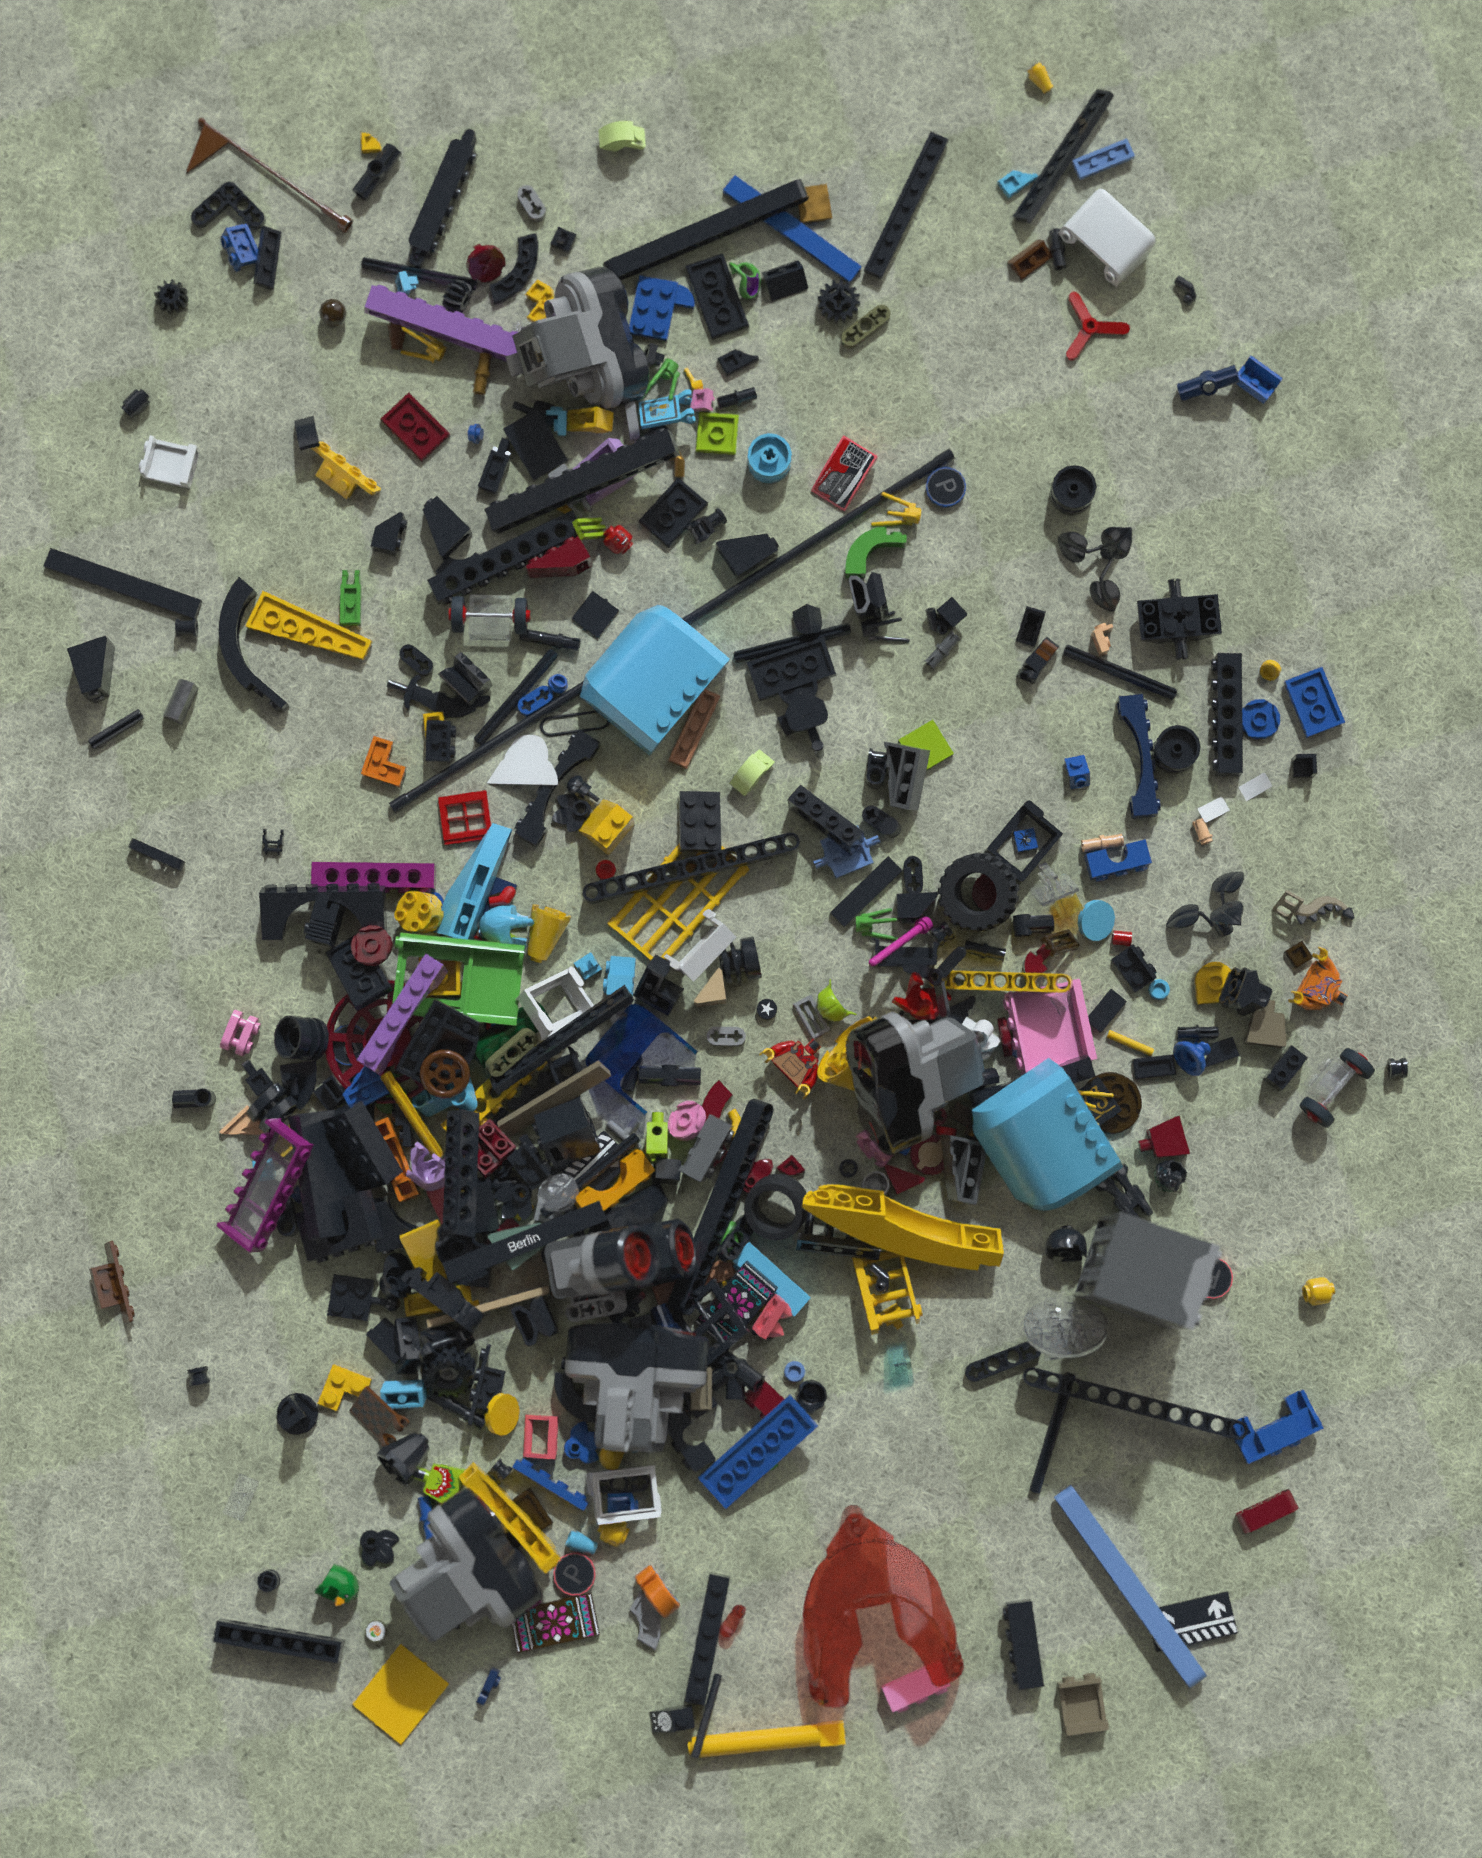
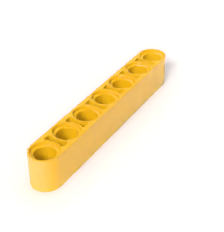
(1011, 977)

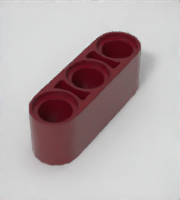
(1267, 1511)

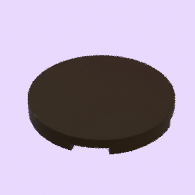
(1126, 1096)

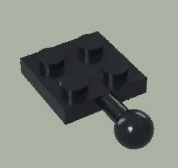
(354, 1297)

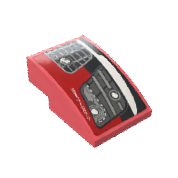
(844, 473)

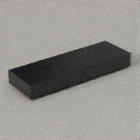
(267, 257)

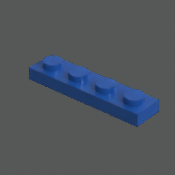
(543, 1478)

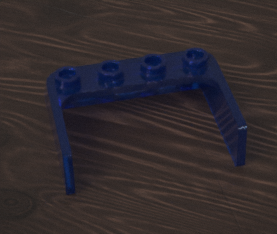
(627, 1042)

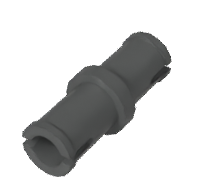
(942, 650)

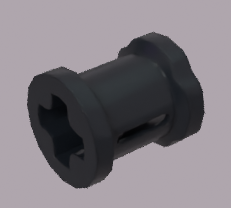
(186, 627)

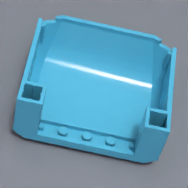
(651, 675)
(1044, 1139)

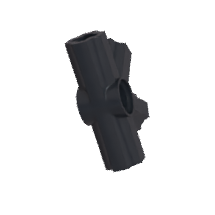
(735, 1380)

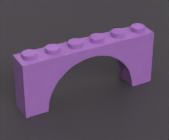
(380, 1047)

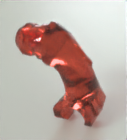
(731, 1622)

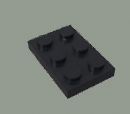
(699, 821)

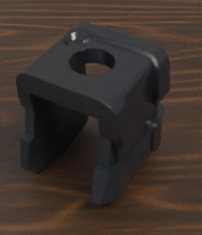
(556, 1065)

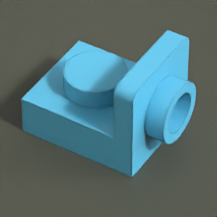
(561, 423)

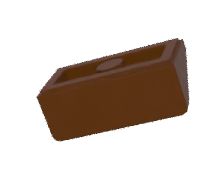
(1030, 259)

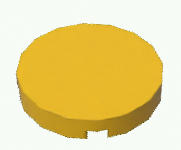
(502, 1414)

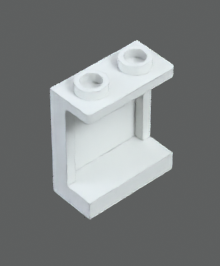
(169, 462)

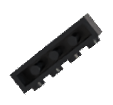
(1024, 1644)

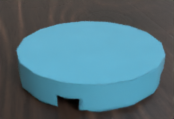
(1096, 920)

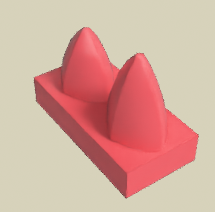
(767, 1322)

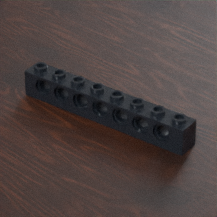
(493, 556)

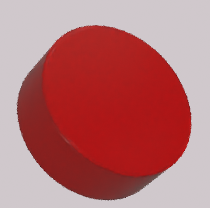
(605, 869)
(945, 1131)

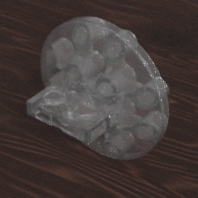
(1067, 1330)

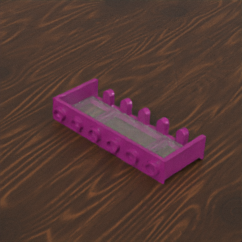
(267, 1187)

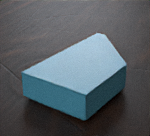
(1015, 182)

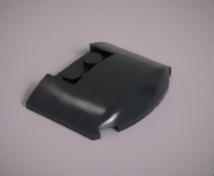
(439, 1030)

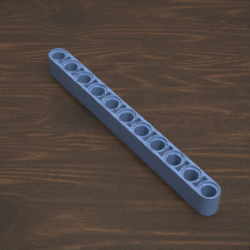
(1130, 1586)

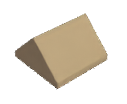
(713, 991)

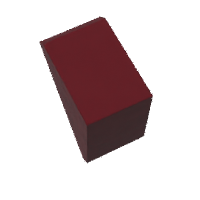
(901, 1179)

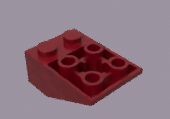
(562, 561)

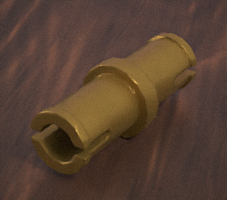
(482, 373)

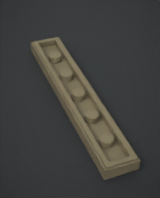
(556, 1096)

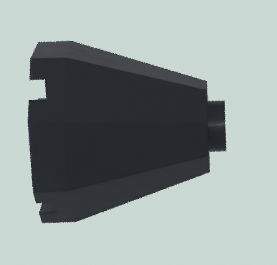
(404, 1457)

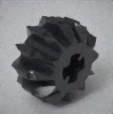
(457, 296)
(163, 299)

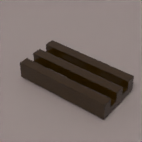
(1063, 949)

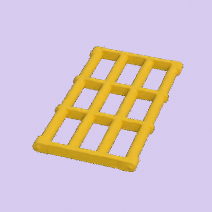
(673, 917)

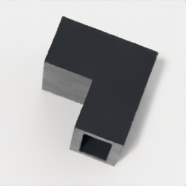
(330, 1093)

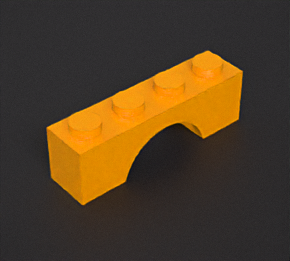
(634, 1169)

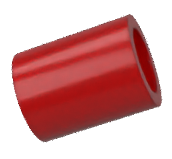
(1121, 938)

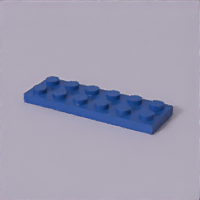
(757, 1451)

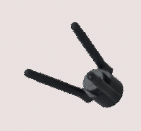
(870, 628)

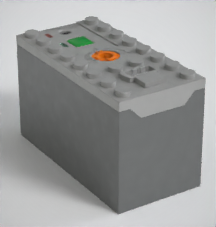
(1148, 1271)

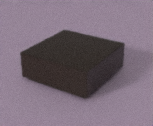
(1298, 954)

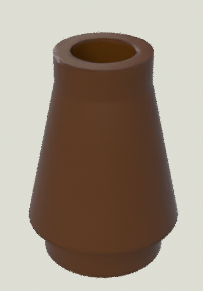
(396, 336)

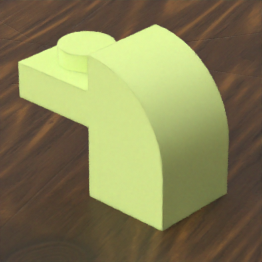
(621, 134)
(751, 772)

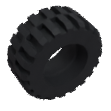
(1005, 892)

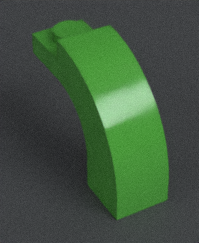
(866, 544)

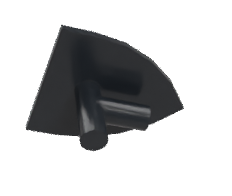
(299, 1081)

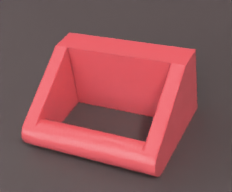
(552, 1437)

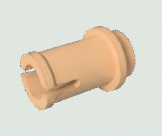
(1202, 832)

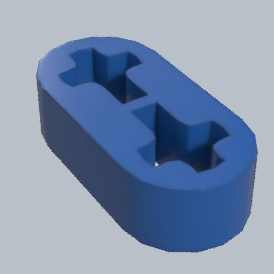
(532, 696)

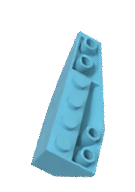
(471, 889)

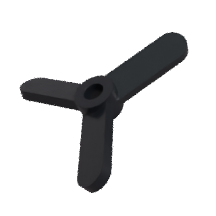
(942, 971)

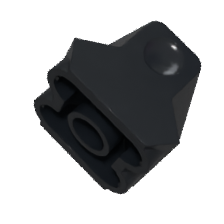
(869, 597)
(465, 679)
(1244, 991)
(535, 1321)

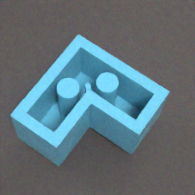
(621, 973)

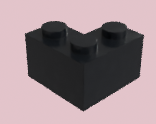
(656, 989)

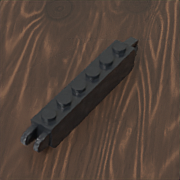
(441, 198)

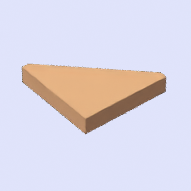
(242, 1125)

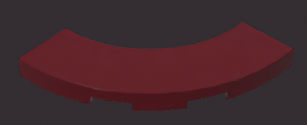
(714, 1104)

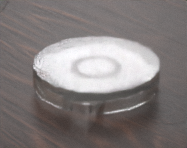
(558, 1193)

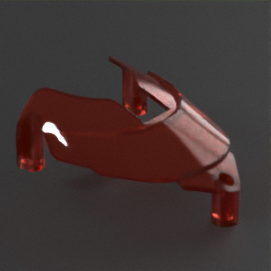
(862, 1572)

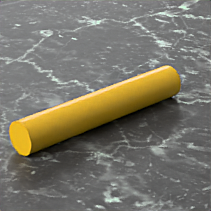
(1130, 1043)

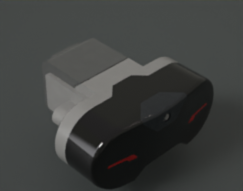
(908, 1074)

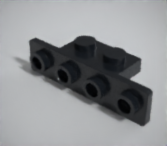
(488, 1385)

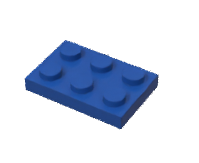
(653, 308)
(1314, 702)

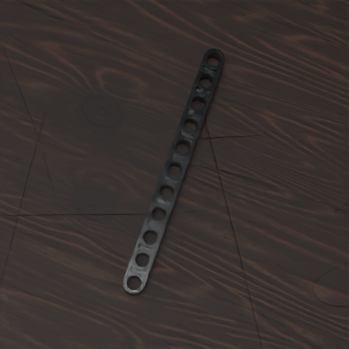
(708, 230)
(699, 861)
(723, 1202)
(1143, 1409)

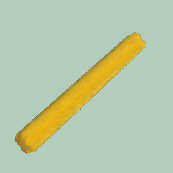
(411, 1114)

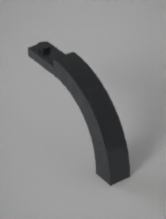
(229, 627)

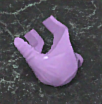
(427, 1174)

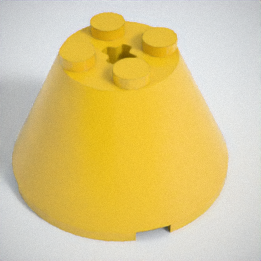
(834, 1065)

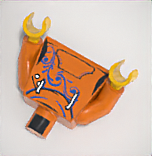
(1319, 984)

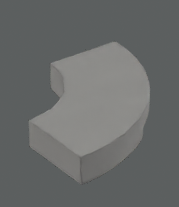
(648, 1621)

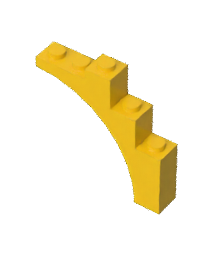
(513, 1517)

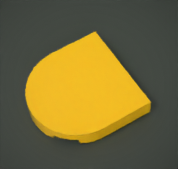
(1210, 982)

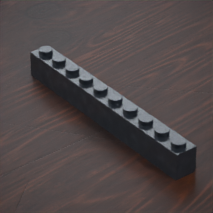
(582, 481)

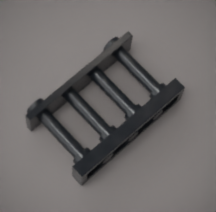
(834, 1246)

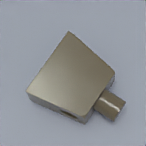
(1266, 1028)

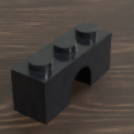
(695, 1455)

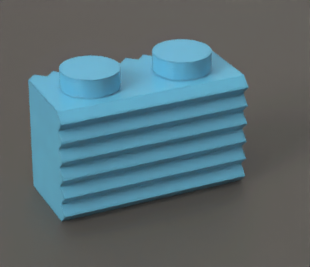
(404, 1393)

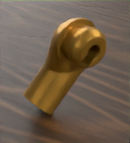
(679, 466)

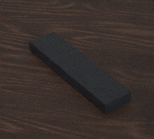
(866, 891)

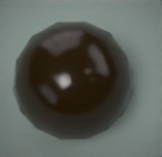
(332, 312)

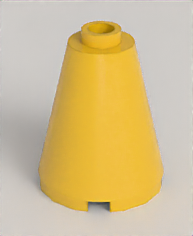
(545, 932)

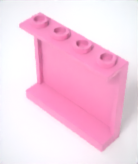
(1044, 1033)

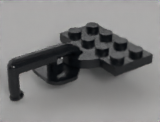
(794, 678)

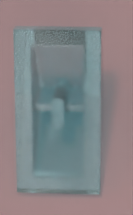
(899, 1363)

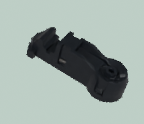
(445, 1297)

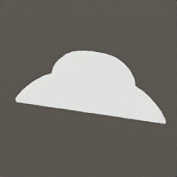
(525, 764)

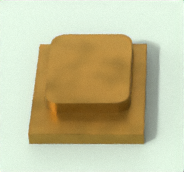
(818, 205)

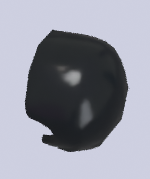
(811, 1395)

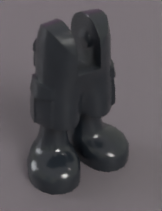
(1130, 1198)

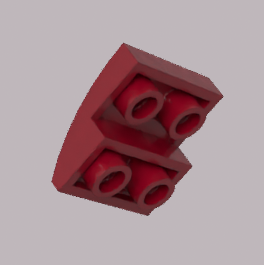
(492, 1148)

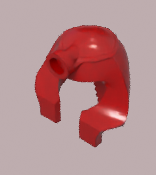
(919, 1001)

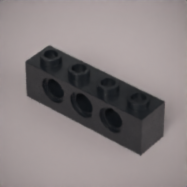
(826, 819)

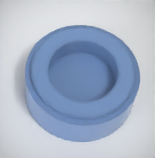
(794, 1371)

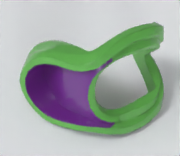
(749, 285)

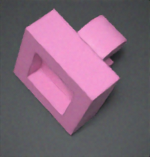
(702, 400)

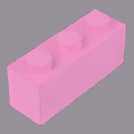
(910, 1689)

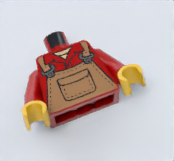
(796, 1063)

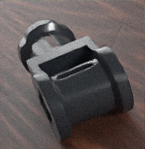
(705, 525)

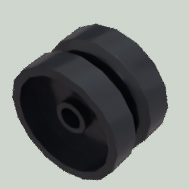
(1070, 501)
(1188, 749)
(272, 1106)

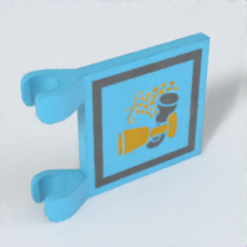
(664, 412)

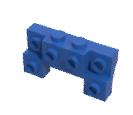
(1281, 1432)

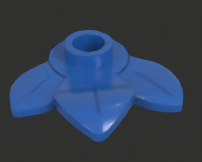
(585, 1441)

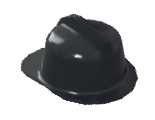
(390, 1281)

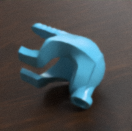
(499, 921)

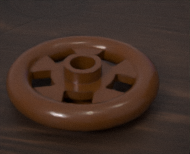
(438, 1058)

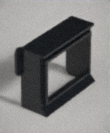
(1036, 814)
(907, 955)

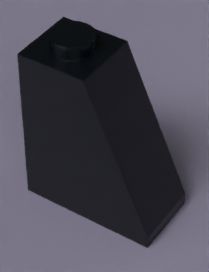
(445, 527)
(747, 553)

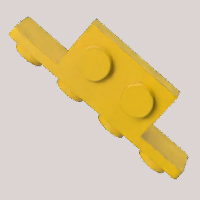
(341, 475)

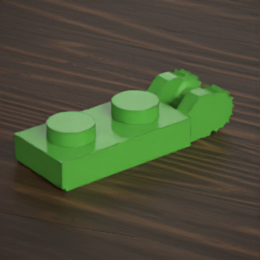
(350, 600)

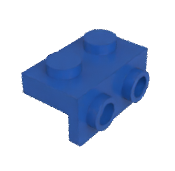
(1258, 379)

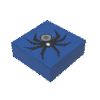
(1025, 840)

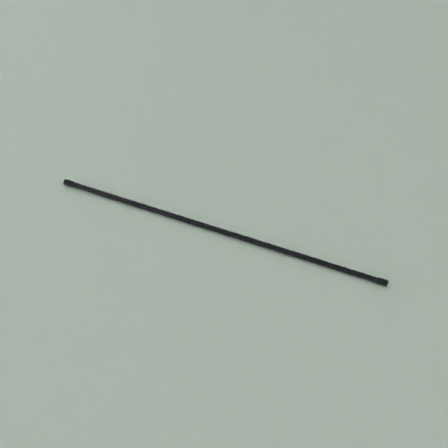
(937, 462)

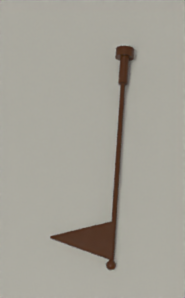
(212, 141)

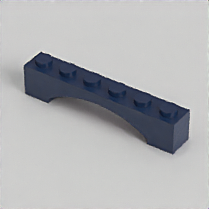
(1132, 711)

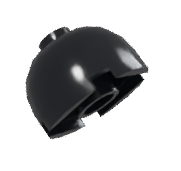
(1067, 1244)

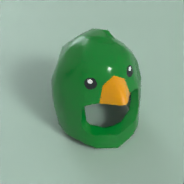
(339, 1586)

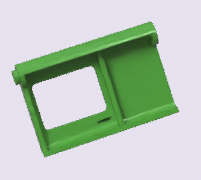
(489, 975)

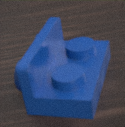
(239, 246)

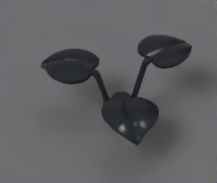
(1116, 545)
(1221, 918)

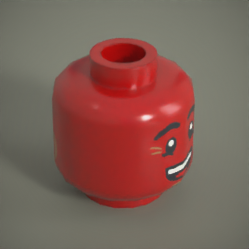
(617, 539)

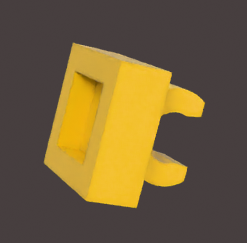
(893, 1308)

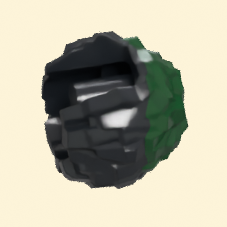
(1170, 1175)

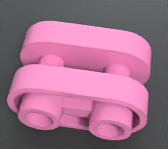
(244, 1044)

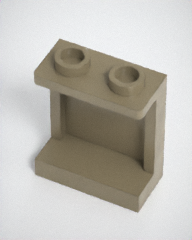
(1082, 1704)

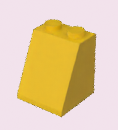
(607, 826)

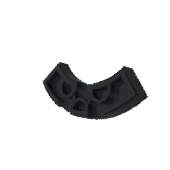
(521, 273)

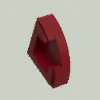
(791, 1166)

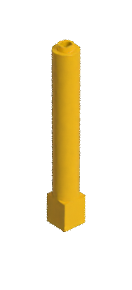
(819, 1734)

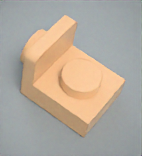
(1102, 642)

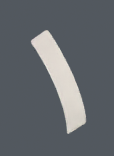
(1249, 790)

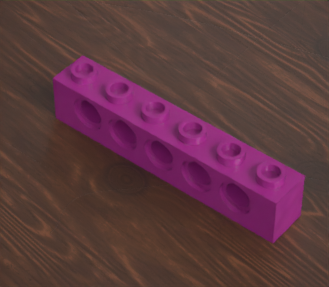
(427, 872)

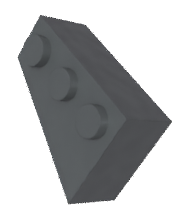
(906, 774)
(707, 1149)
(963, 1168)

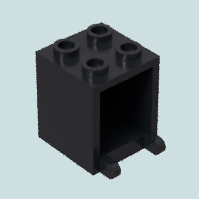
(566, 1133)

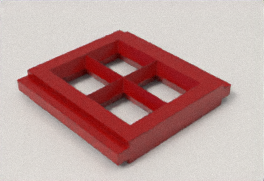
(463, 799)

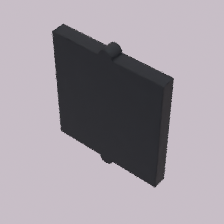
(595, 614)

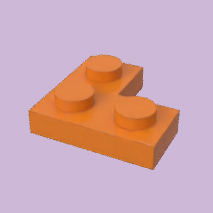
(378, 766)

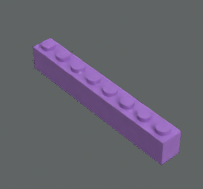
(439, 322)

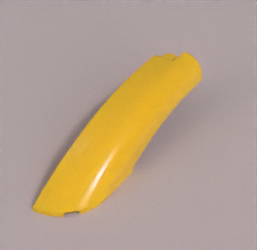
(903, 1230)

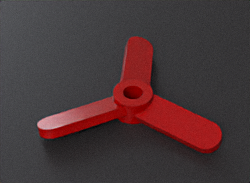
(1085, 333)

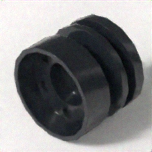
(740, 960)
(301, 1038)

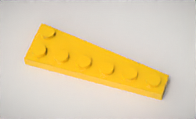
(293, 623)

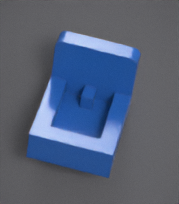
(1077, 772)
(621, 1502)

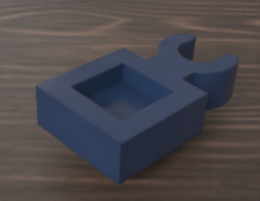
(491, 1682)

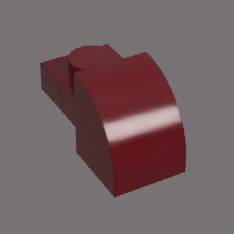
(1034, 963)

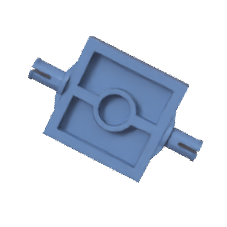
(841, 861)

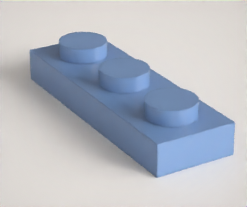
(1103, 159)

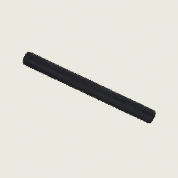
(420, 273)
(779, 645)
(1120, 672)
(512, 701)
(602, 1165)
(1050, 1439)

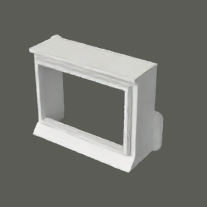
(705, 950)
(571, 984)
(594, 1490)

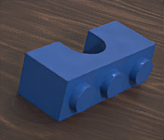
(1136, 857)

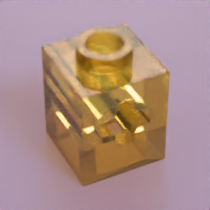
(1066, 907)

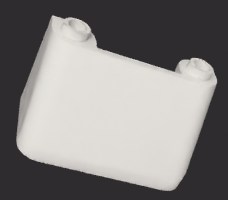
(1110, 235)

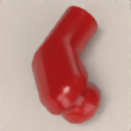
(504, 898)

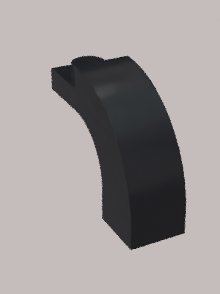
(571, 1399)

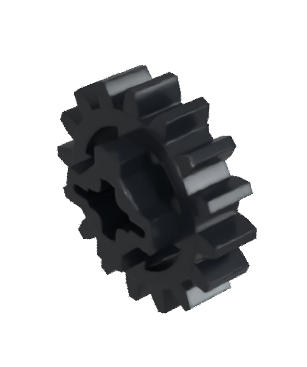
(830, 300)

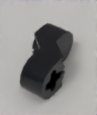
(890, 826)

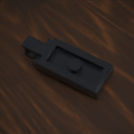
(495, 468)

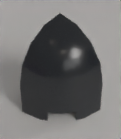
(807, 619)

